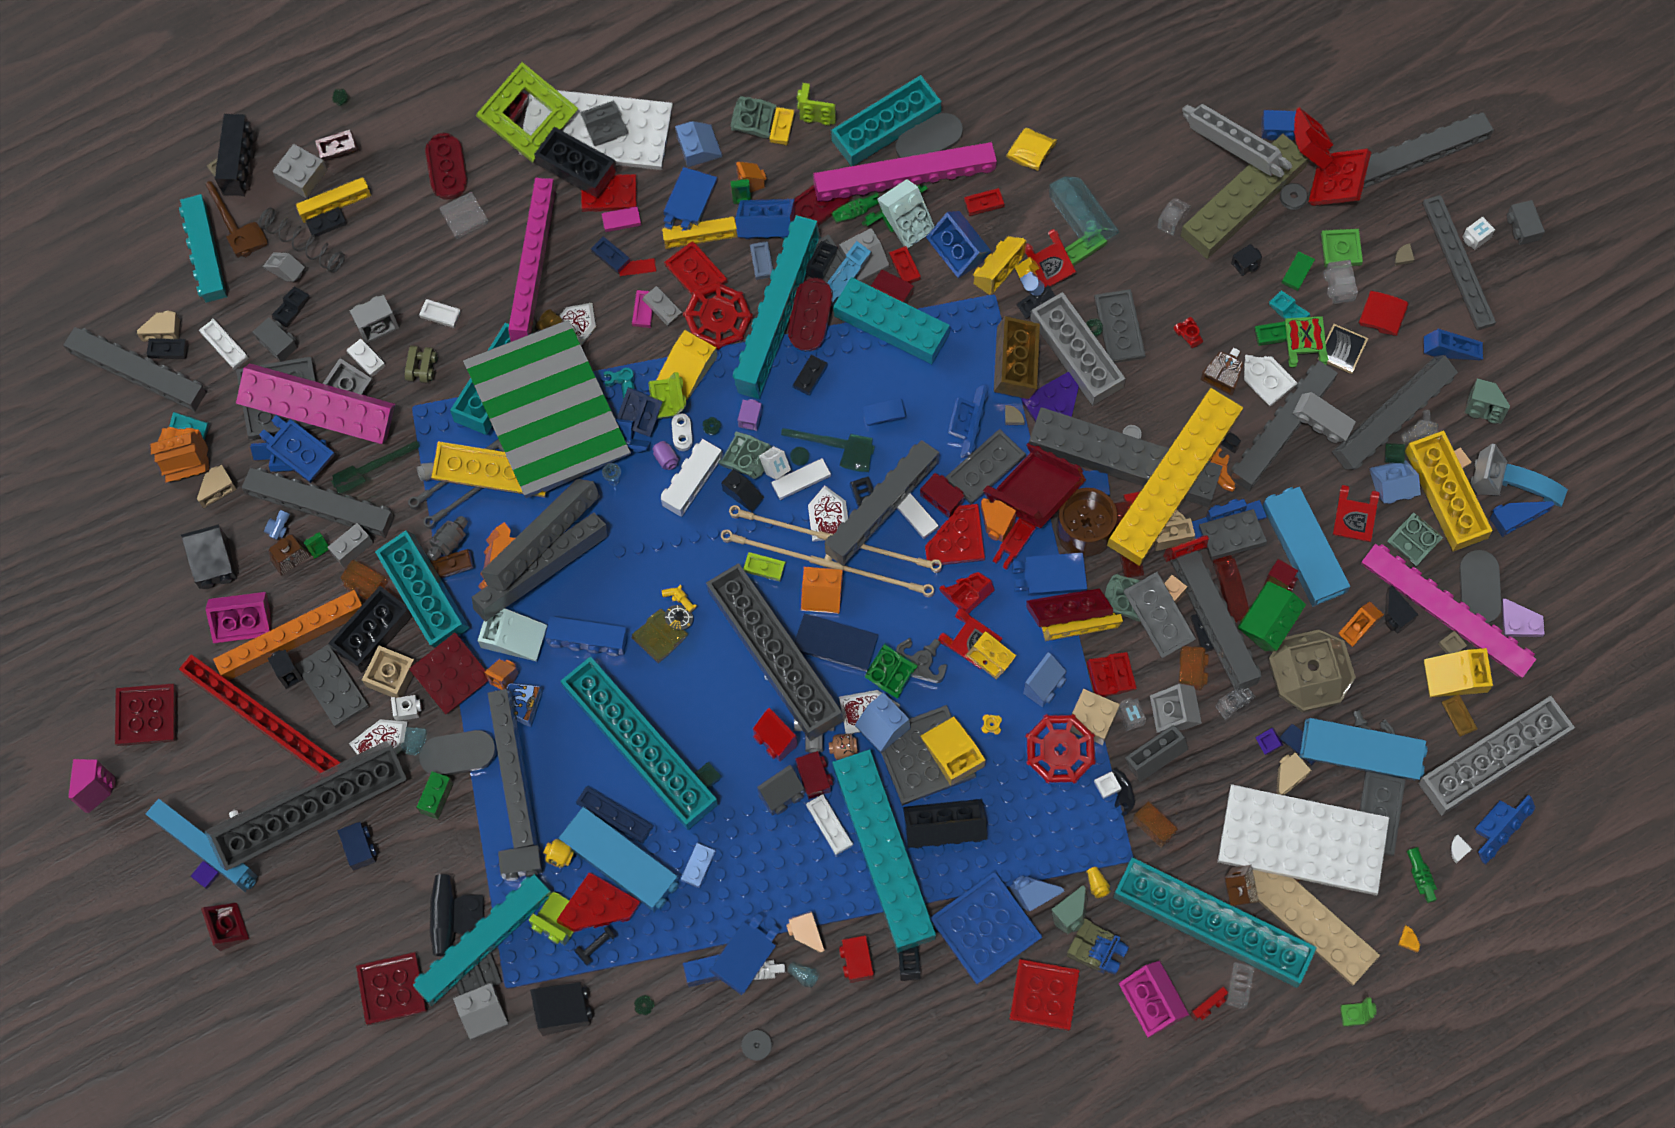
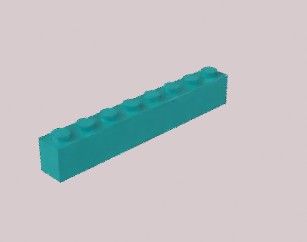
(481, 940)

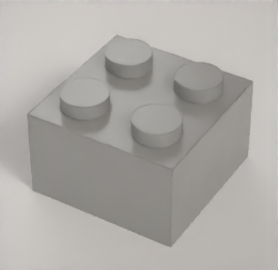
(300, 171)
(374, 318)

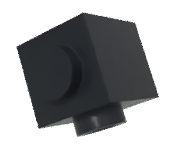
(1247, 260)

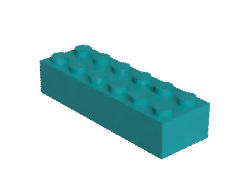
(885, 120)
(891, 320)
(468, 407)
(421, 588)

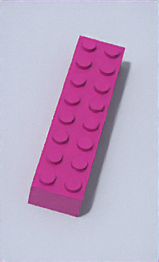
(315, 403)

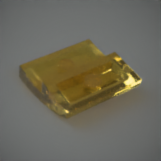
(658, 637)

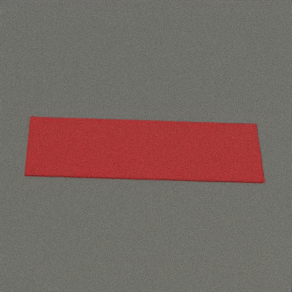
(639, 267)

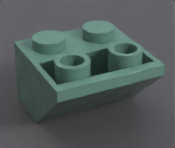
(1487, 402)

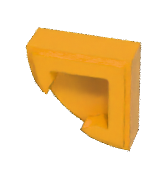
(1409, 939)

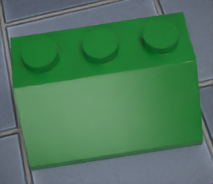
(1271, 616)

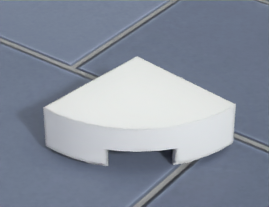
(1459, 848)

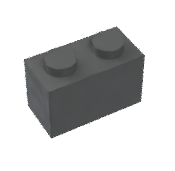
(1525, 222)
(274, 339)
(520, 862)

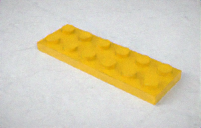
(475, 468)

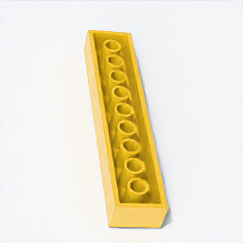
(1174, 476)

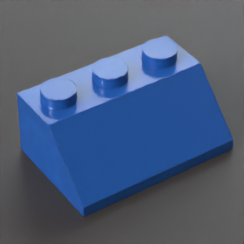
(764, 218)
(958, 243)

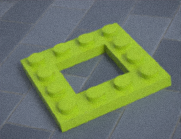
(526, 79)

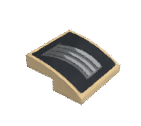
(1344, 348)

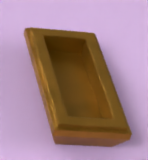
(1459, 715)

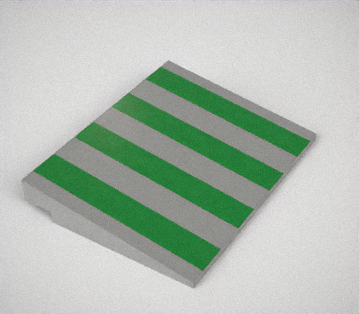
(547, 408)

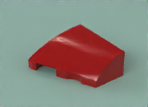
(968, 591)

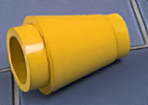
(1098, 883)

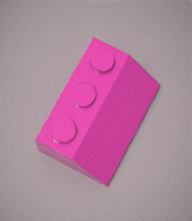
(238, 617)
(90, 784)
(1153, 998)

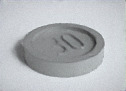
(1133, 431)

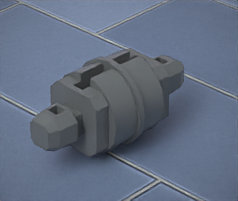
(447, 538)

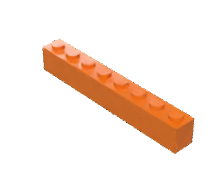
(288, 636)

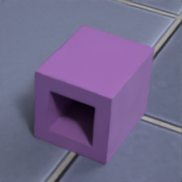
(750, 414)

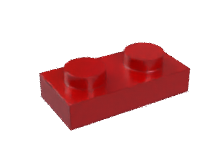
(984, 202)
(904, 265)
(1203, 1010)

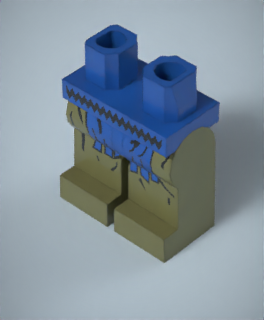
(1096, 948)

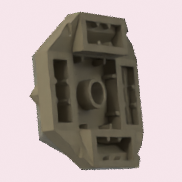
(1308, 688)

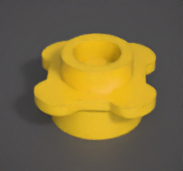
(996, 720)

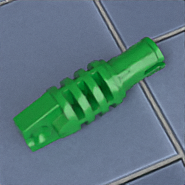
(855, 208)
(1422, 875)

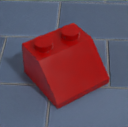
(774, 735)

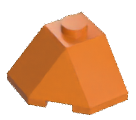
(997, 519)

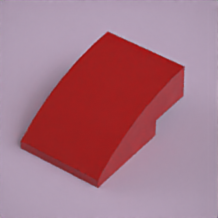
(1312, 139)

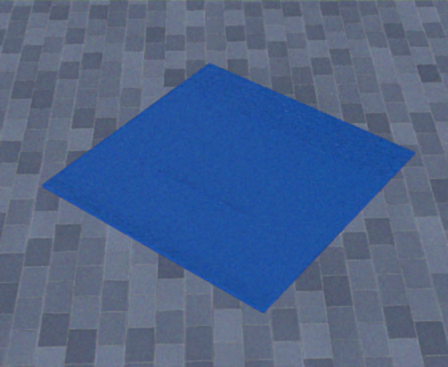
(713, 690)

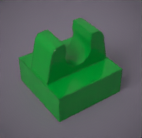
(316, 545)

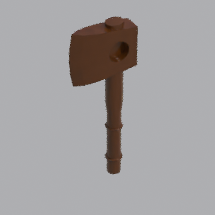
(242, 240)

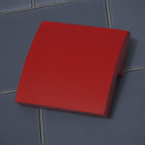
(1383, 313)
(1186, 548)
(1111, 674)

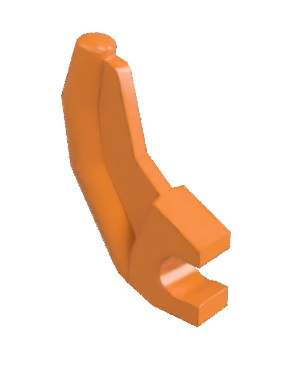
(1224, 480)

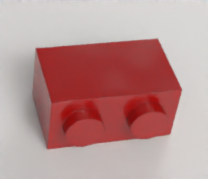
(857, 959)

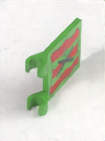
(1305, 336)

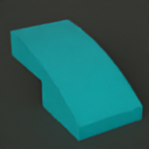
(1287, 306)

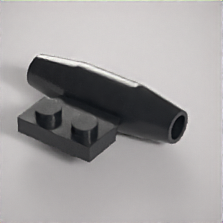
(451, 914)

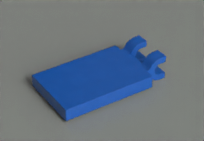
(689, 198)
(297, 448)
(1051, 574)
(744, 955)

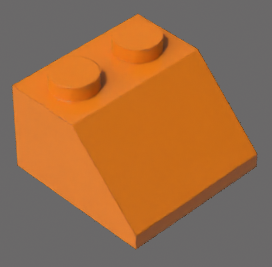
(821, 590)

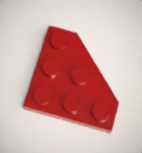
(958, 538)
(597, 905)

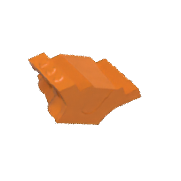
(180, 453)
(497, 541)

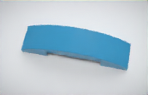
(849, 268)
(1535, 483)

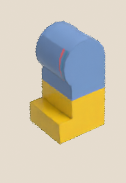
(1028, 276)

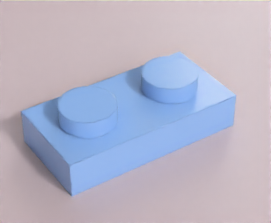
(698, 865)

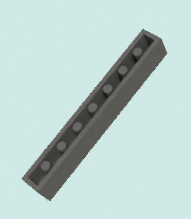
(1427, 148)
(134, 368)
(1395, 412)
(1281, 429)
(317, 502)
(882, 502)
(540, 534)
(558, 555)
(1217, 621)
(512, 769)

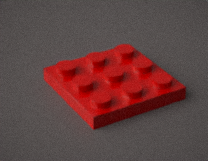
(1341, 178)
(1044, 995)

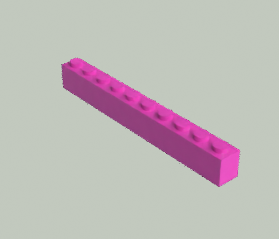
(916, 169)
(532, 259)
(1448, 611)

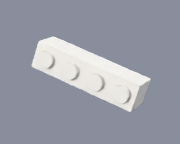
(691, 477)

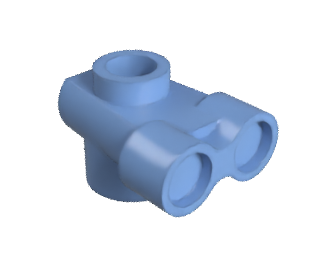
(276, 528)

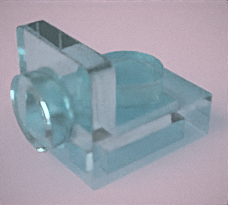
(413, 740)

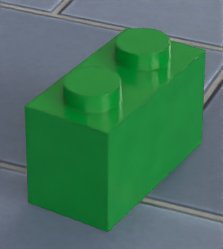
(435, 795)

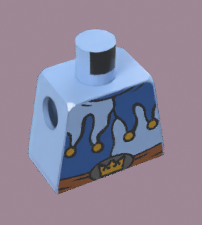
(525, 701)

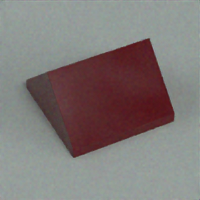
(225, 925)

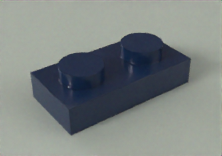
(610, 254)

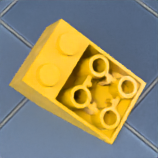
(1459, 673)
(953, 750)

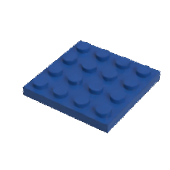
(985, 928)

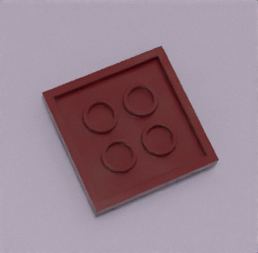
(449, 673)
(145, 714)
(389, 989)

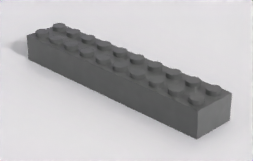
(1111, 452)
(774, 652)
(305, 805)

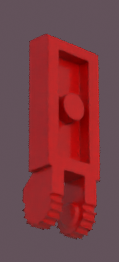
(1015, 541)

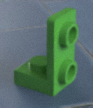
(1358, 1013)

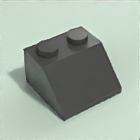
(781, 791)

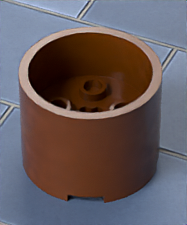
(1090, 508)

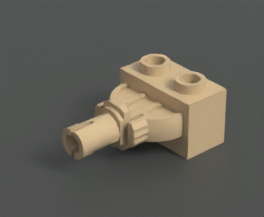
(1176, 532)

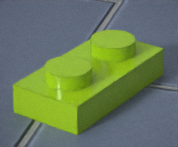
(764, 566)

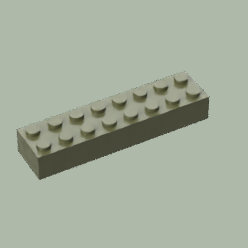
(1240, 201)

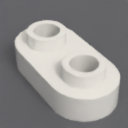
(682, 431)

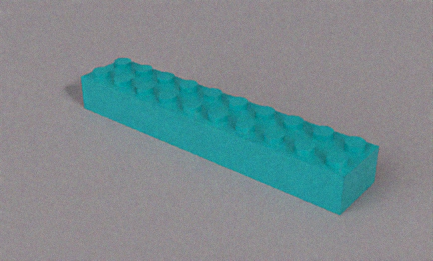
(776, 307)
(639, 743)
(883, 851)
(1215, 922)

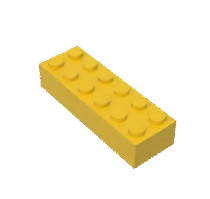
(1448, 491)

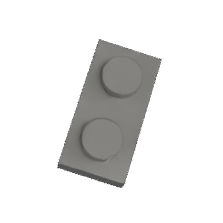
(662, 306)

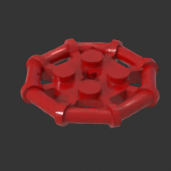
(713, 305)
(1068, 740)

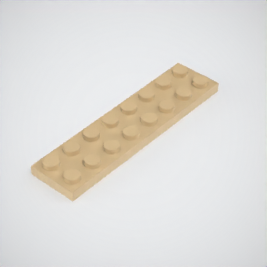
(1315, 925)

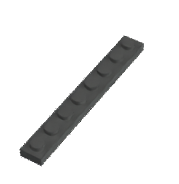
(1459, 262)

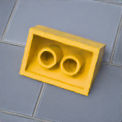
(1000, 264)

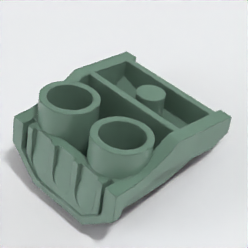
(752, 116)
(744, 455)
(1415, 539)
(1118, 599)

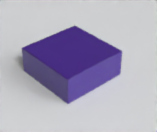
(1269, 741)
(205, 875)

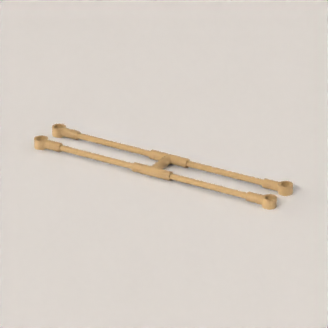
(827, 562)

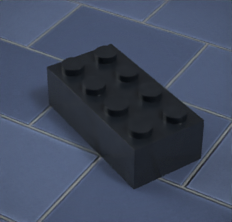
(234, 155)
(575, 162)
(370, 627)

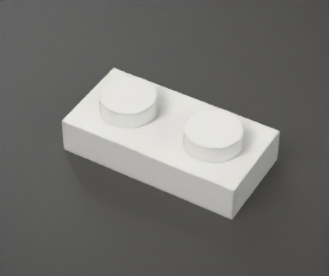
(366, 358)

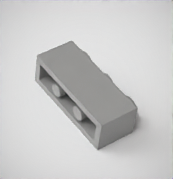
(1323, 417)

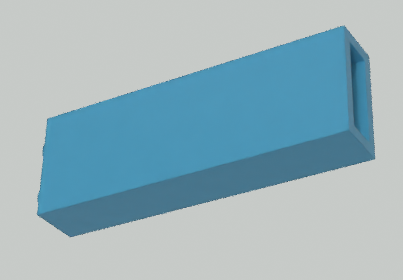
(1306, 546)
(1363, 749)
(198, 843)
(619, 860)

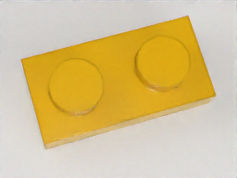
(781, 126)

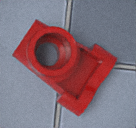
(1189, 331)

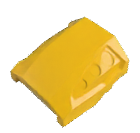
(1031, 149)

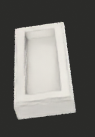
(440, 313)

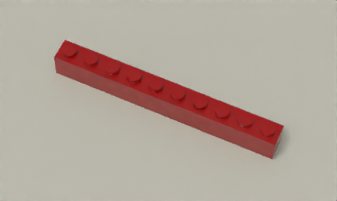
(257, 715)

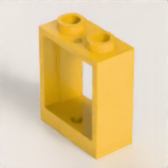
(993, 652)

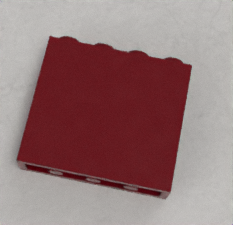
(1038, 486)

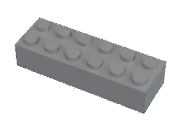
(1078, 349)

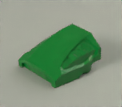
(890, 670)

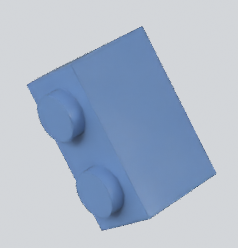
(697, 143)
(1395, 481)
(1045, 680)
(882, 723)
(1033, 892)

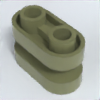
(426, 372)

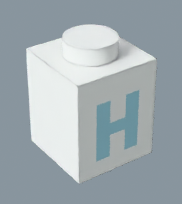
(1478, 233)
(775, 463)

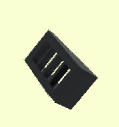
(816, 270)
(854, 484)
(909, 971)

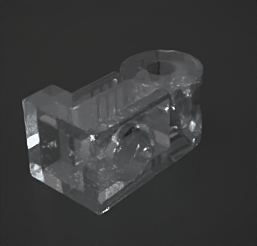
(1233, 702)

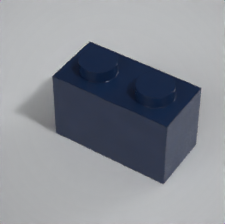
(357, 846)

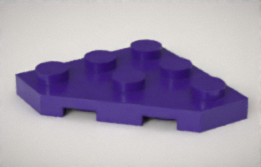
(1056, 396)

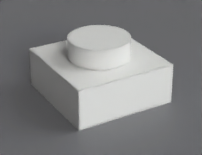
(1107, 785)

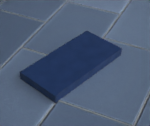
(835, 642)

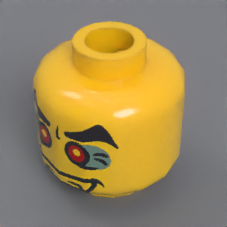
(558, 853)

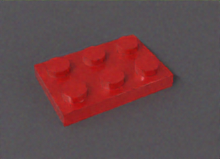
(617, 195)
(694, 269)

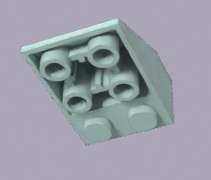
(906, 213)
(512, 635)

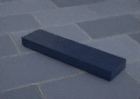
(614, 814)

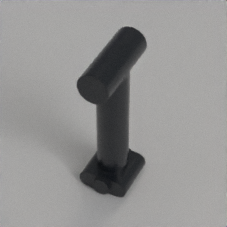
(584, 954)

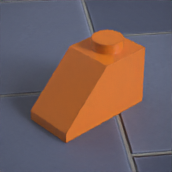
(753, 173)
(1361, 623)
(501, 674)

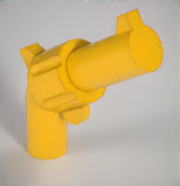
(679, 596)

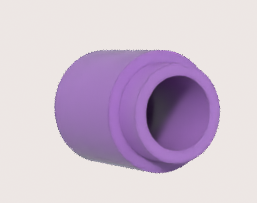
(665, 455)

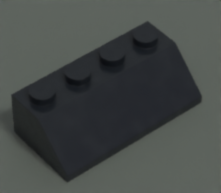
(945, 823)

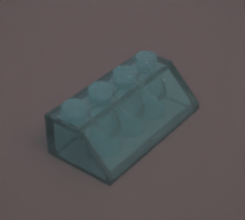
(1081, 210)

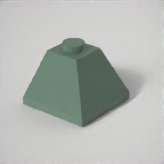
(1071, 911)

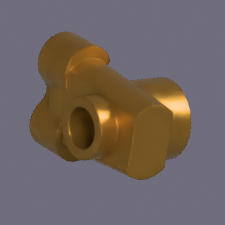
(548, 319)

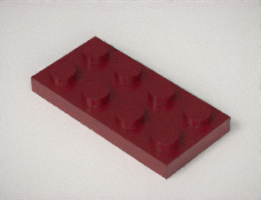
(1069, 607)

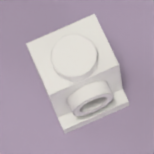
(411, 712)

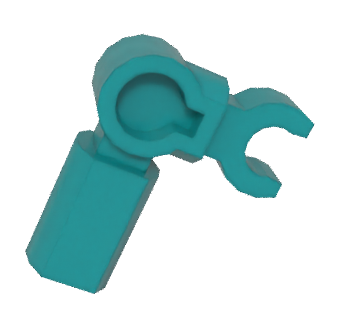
(622, 377)

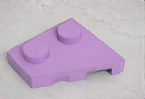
(1521, 621)

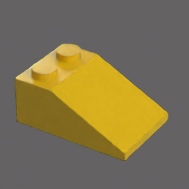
(691, 359)

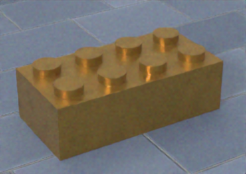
(1016, 357)

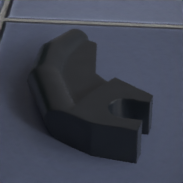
(1126, 795)

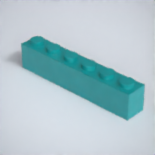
(203, 248)

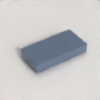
(761, 260)

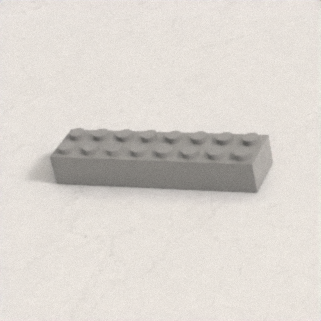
(1496, 755)

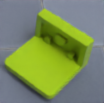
(814, 111)
(670, 393)
(547, 920)

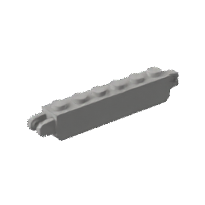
(1236, 139)

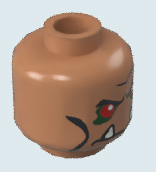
(843, 746)

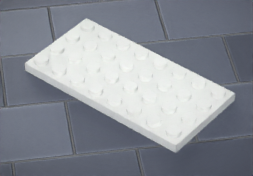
(645, 123)
(1303, 839)

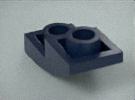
(1293, 738)

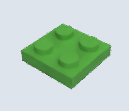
(1342, 246)

